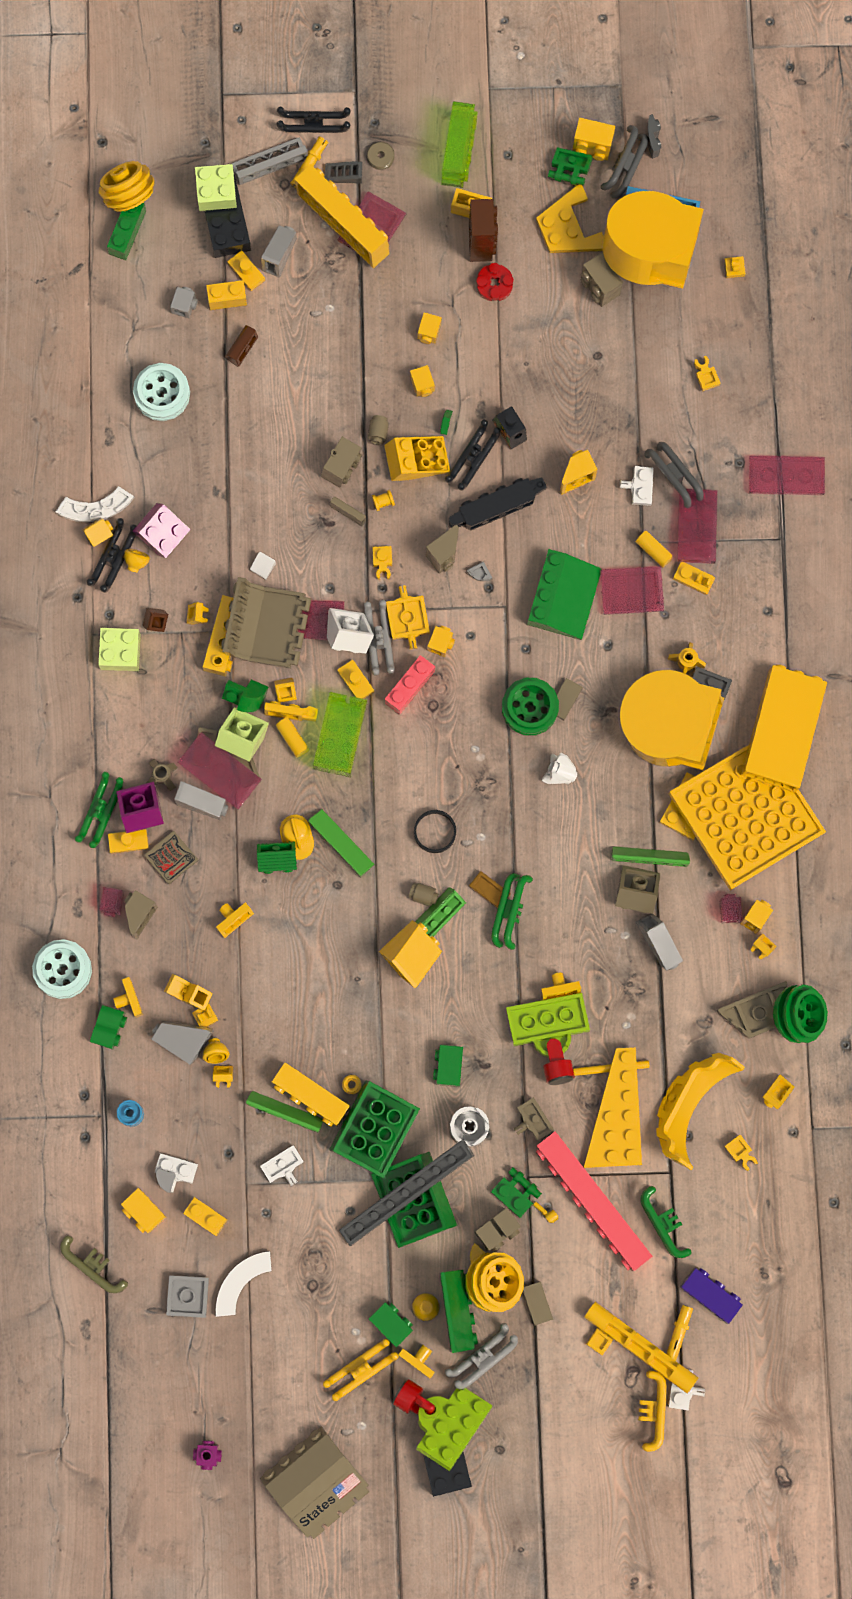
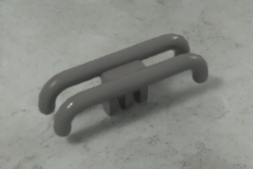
(627, 162)
(675, 472)

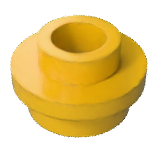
(347, 1079)

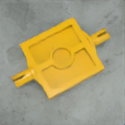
(407, 617)

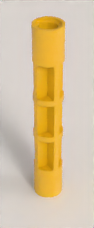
(641, 1347)

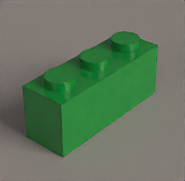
(126, 231)

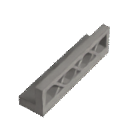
(270, 164)

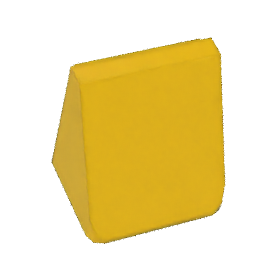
(285, 690)

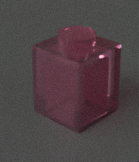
(111, 902)
(730, 909)

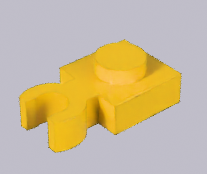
(707, 376)
(382, 558)
(739, 1150)

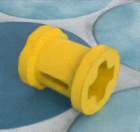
(383, 500)

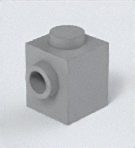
(183, 302)

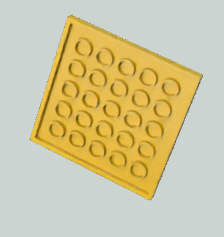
(743, 820)

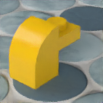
(188, 992)

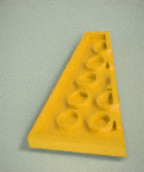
(617, 1125)

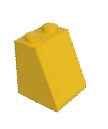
(411, 953)

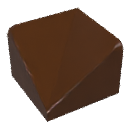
(155, 619)

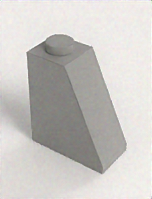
(278, 250)
(200, 801)
(659, 941)
(182, 1039)

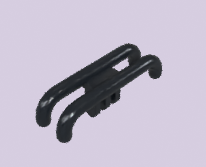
(314, 121)
(473, 455)
(112, 556)

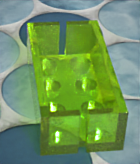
(459, 144)
(340, 734)

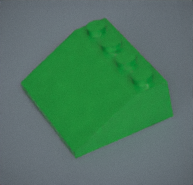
(564, 595)
(374, 1129)
(424, 1215)
(457, 1311)

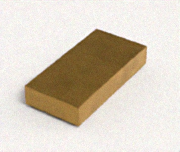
(487, 888)

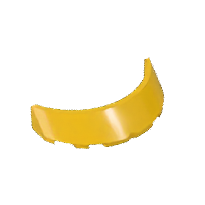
(682, 1100)

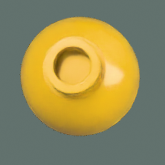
(135, 559)
(215, 1052)
(425, 1307)

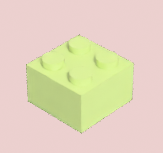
(215, 187)
(119, 649)
(241, 734)

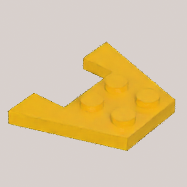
(562, 229)

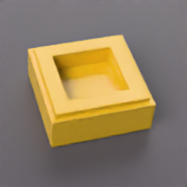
(599, 1341)

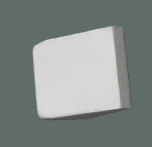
(263, 565)

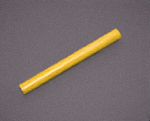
(605, 1068)

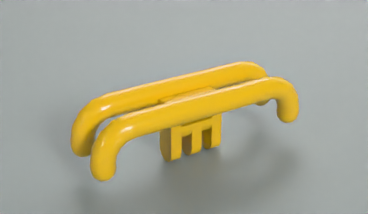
(360, 1369)
(655, 1411)

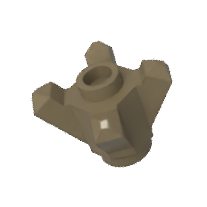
(162, 774)

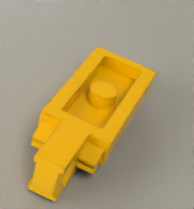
(292, 711)

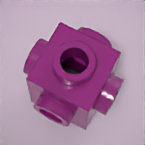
(207, 1446)

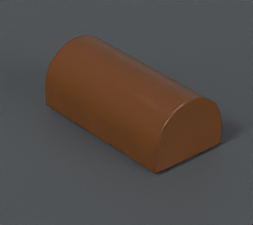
(242, 345)

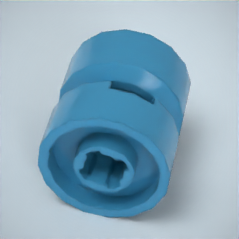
(130, 1113)

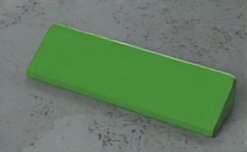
(341, 843)
(650, 856)
(440, 913)
(284, 1111)

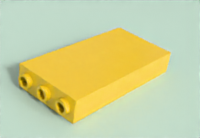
(784, 728)

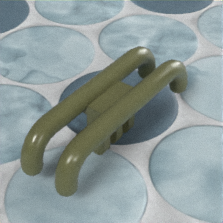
(91, 1266)

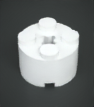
(469, 1115)

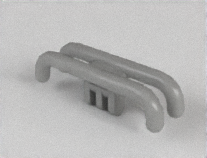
(381, 638)
(483, 1358)

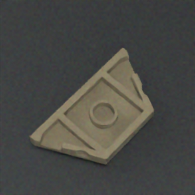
(754, 1013)

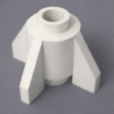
(560, 770)

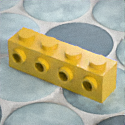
(216, 660)
(310, 1094)

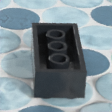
(228, 229)

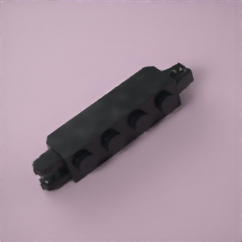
(497, 504)

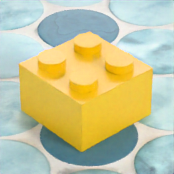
(593, 138)

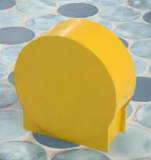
(651, 238)
(671, 718)

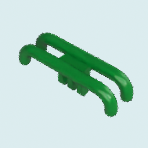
(100, 810)
(509, 910)
(663, 1224)

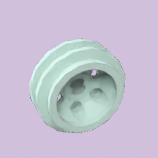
(162, 407)
(47, 955)

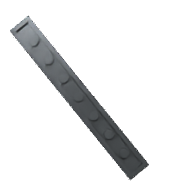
(406, 1192)

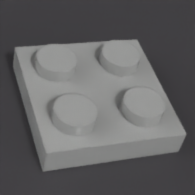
(187, 1296)

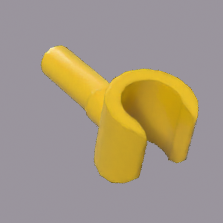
(551, 1216)

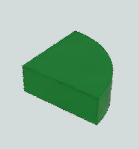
(446, 422)

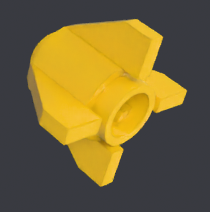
(686, 664)

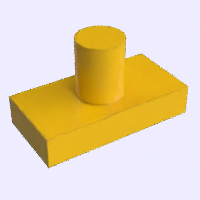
(246, 270)
(355, 680)
(127, 842)
(233, 918)
(560, 988)
(129, 998)
(778, 1092)
(418, 1360)

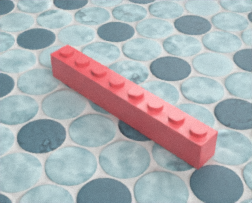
(594, 1202)

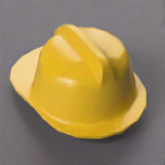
(297, 829)

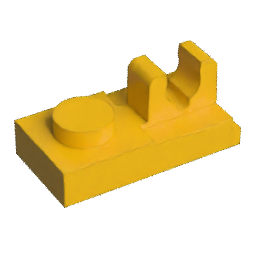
(694, 578)

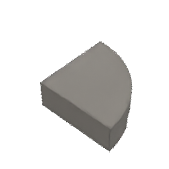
(480, 572)
(165, 1179)

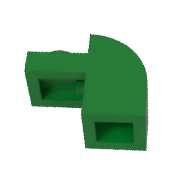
(247, 698)

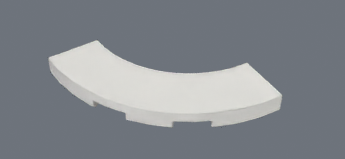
(92, 512)
(237, 1279)

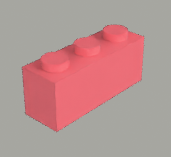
(410, 685)

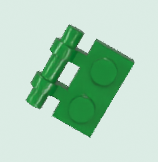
(570, 161)
(512, 1197)

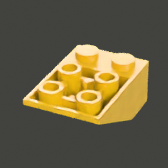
(416, 457)

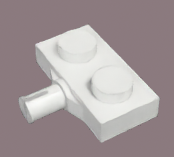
(640, 486)
(282, 1165)
(184, 1170)
(680, 1399)

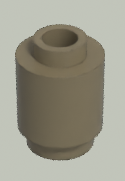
(378, 429)
(423, 894)

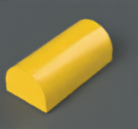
(654, 549)
(292, 737)

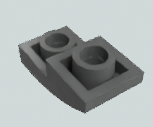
(653, 130)

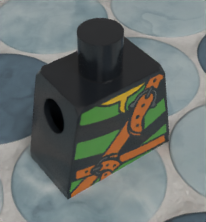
(510, 426)

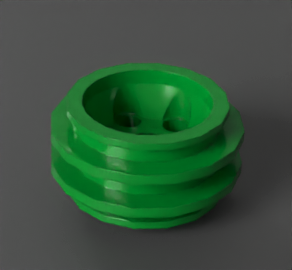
(534, 687)
(800, 1013)

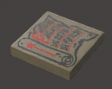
(171, 857)

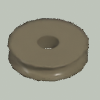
(375, 161)

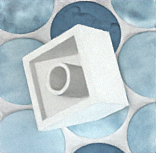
(348, 631)

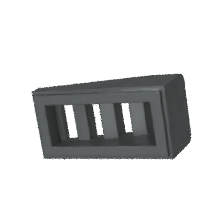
(354, 165)

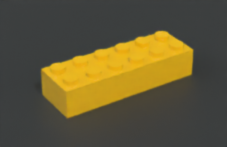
(342, 215)

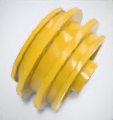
(126, 186)
(484, 1279)

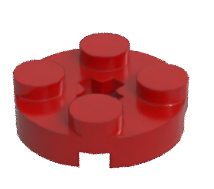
(495, 292)

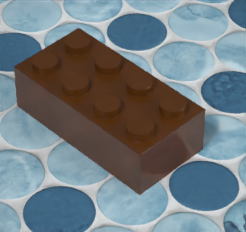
(482, 230)

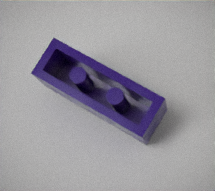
(712, 1295)

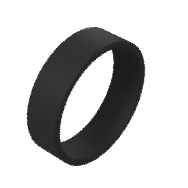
(435, 812)

